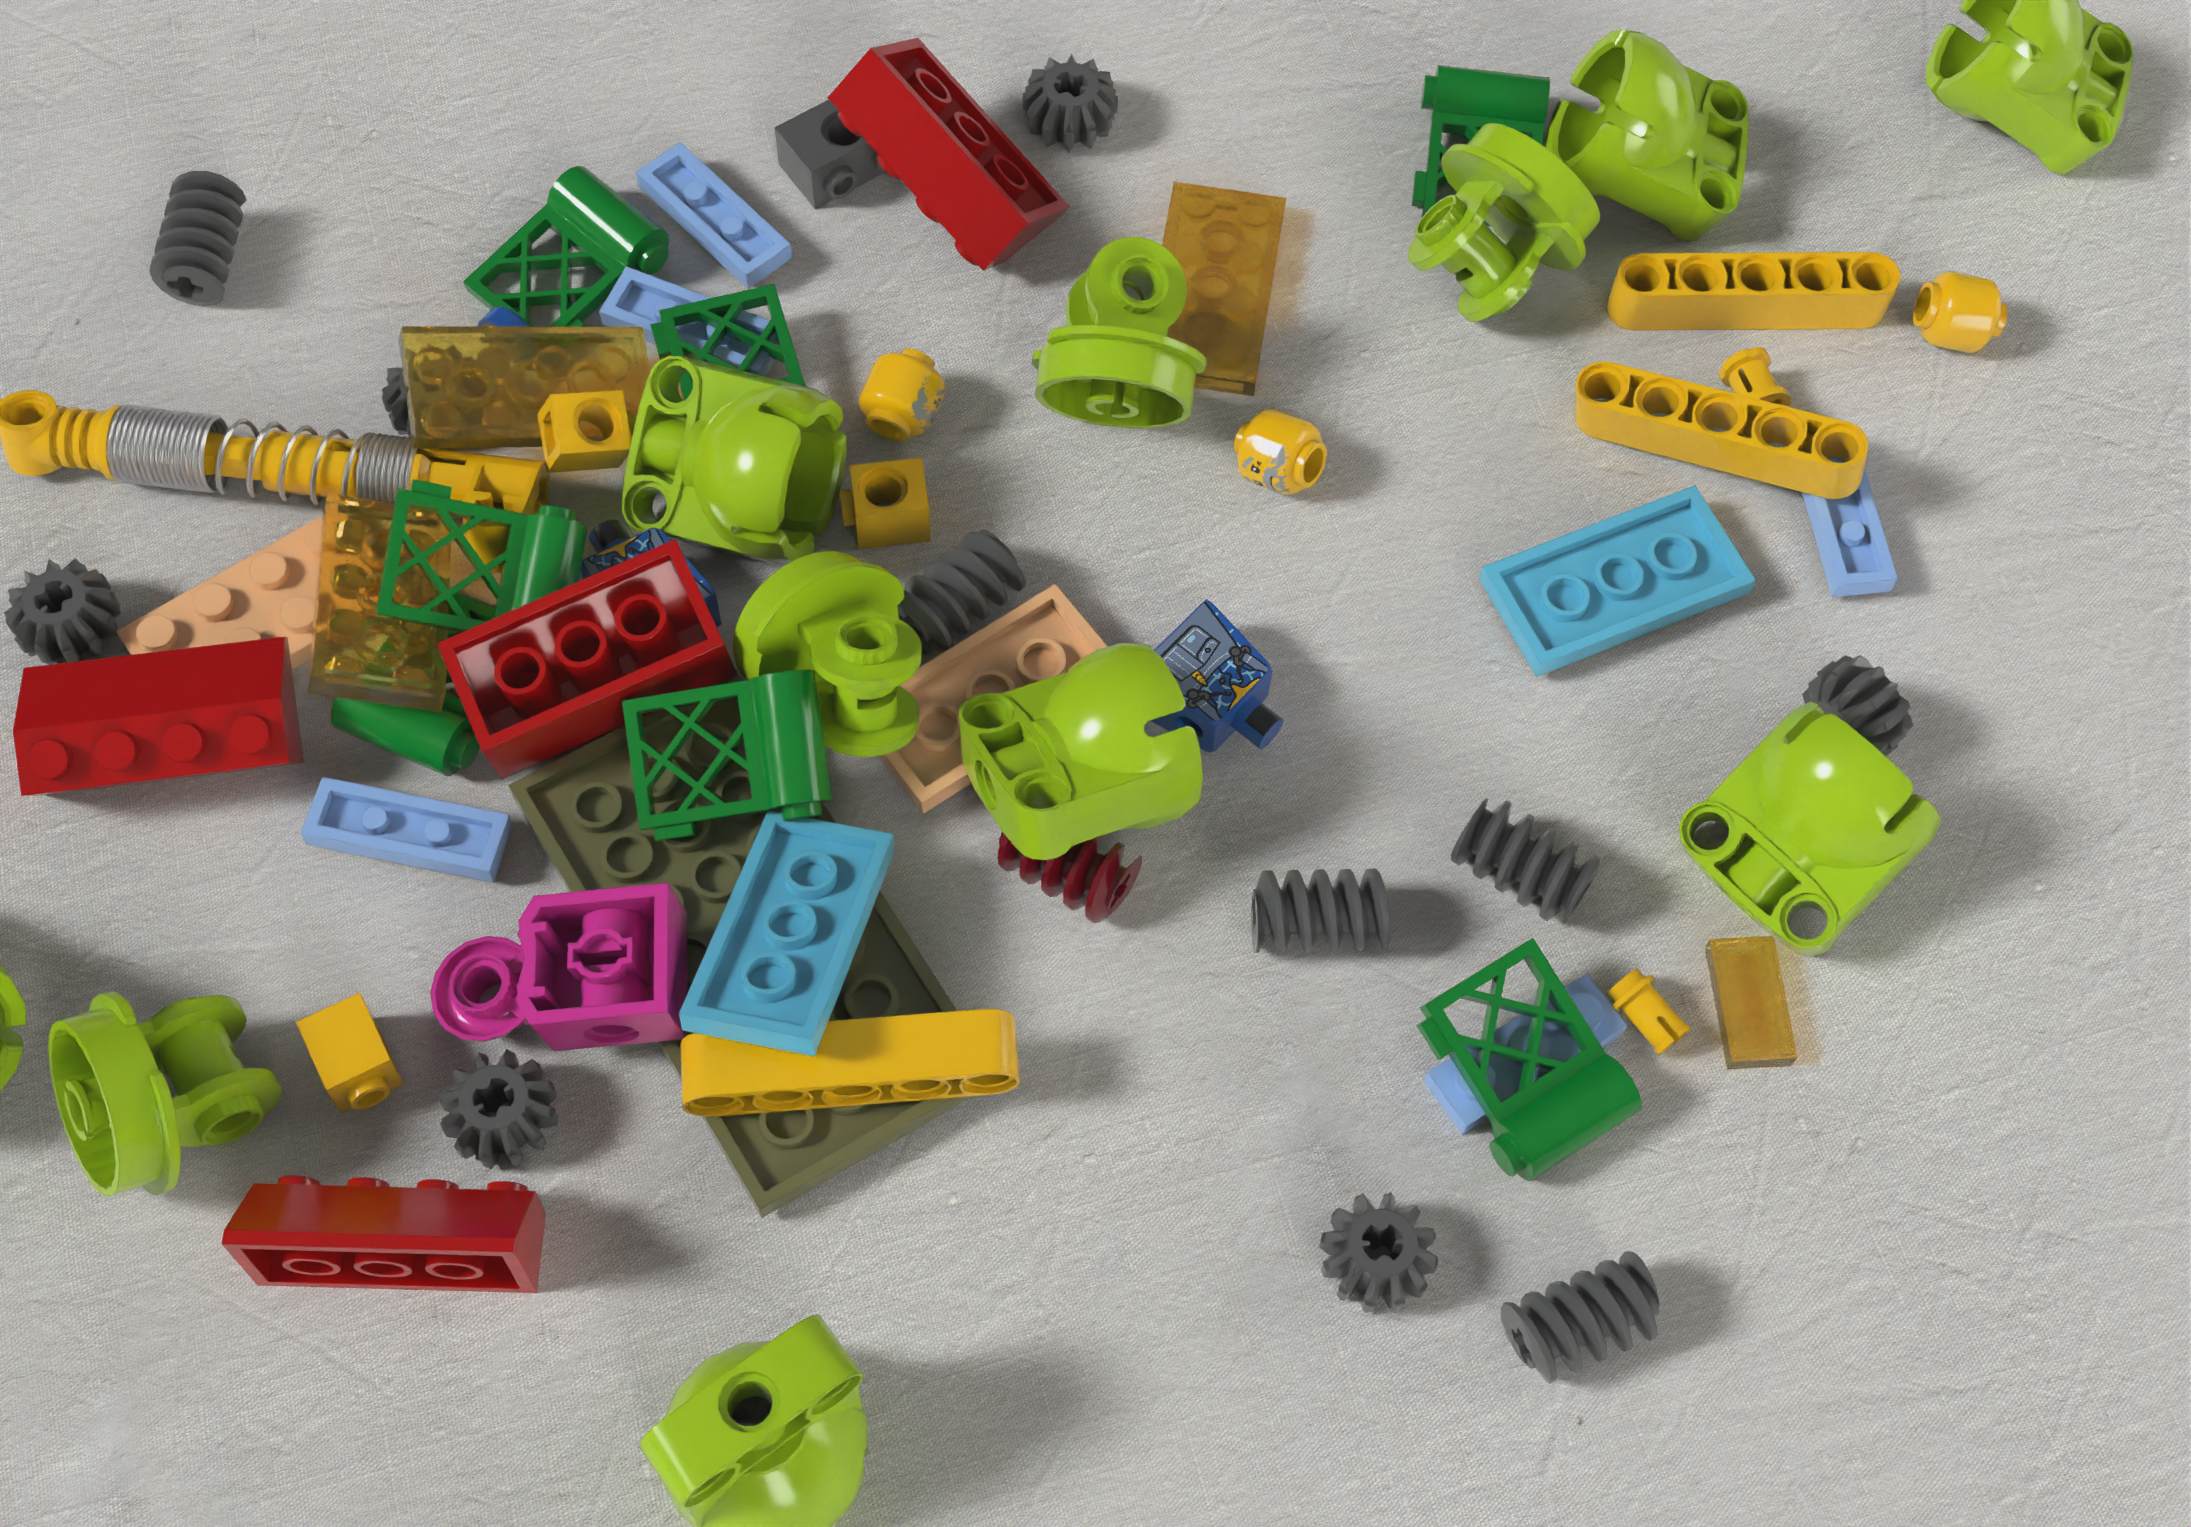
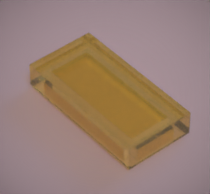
(1750, 1002)

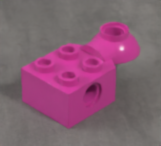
(585, 975)

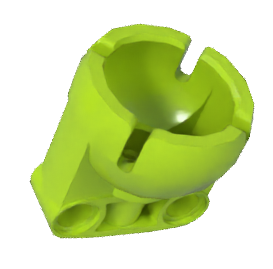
(2038, 75)
(1661, 134)
(735, 461)
(1074, 755)
(1810, 826)
(791, 1467)

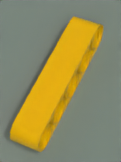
(1752, 290)
(1740, 450)
(855, 1065)

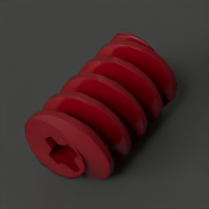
(1080, 874)

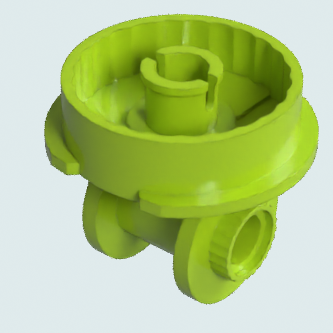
(1528, 202)
(1115, 352)
(845, 625)
(120, 1105)

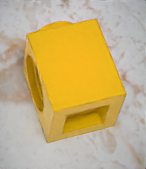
(567, 447)
(893, 482)
(350, 1054)

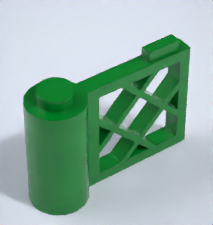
(1464, 102)
(594, 222)
(709, 313)
(538, 559)
(429, 738)
(780, 742)
(1559, 1109)

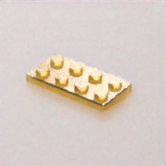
(1229, 260)
(492, 381)
(351, 647)

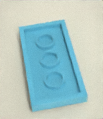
(1616, 580)
(788, 934)

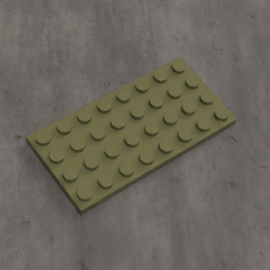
(591, 833)

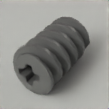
(197, 237)
(959, 586)
(1525, 860)
(1320, 909)
(1583, 1315)

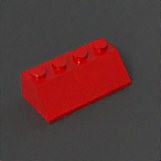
(946, 152)
(569, 659)
(156, 717)
(389, 1235)

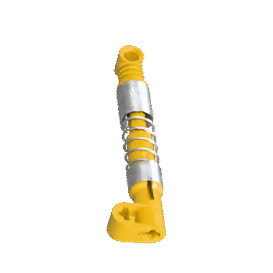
(199, 452)

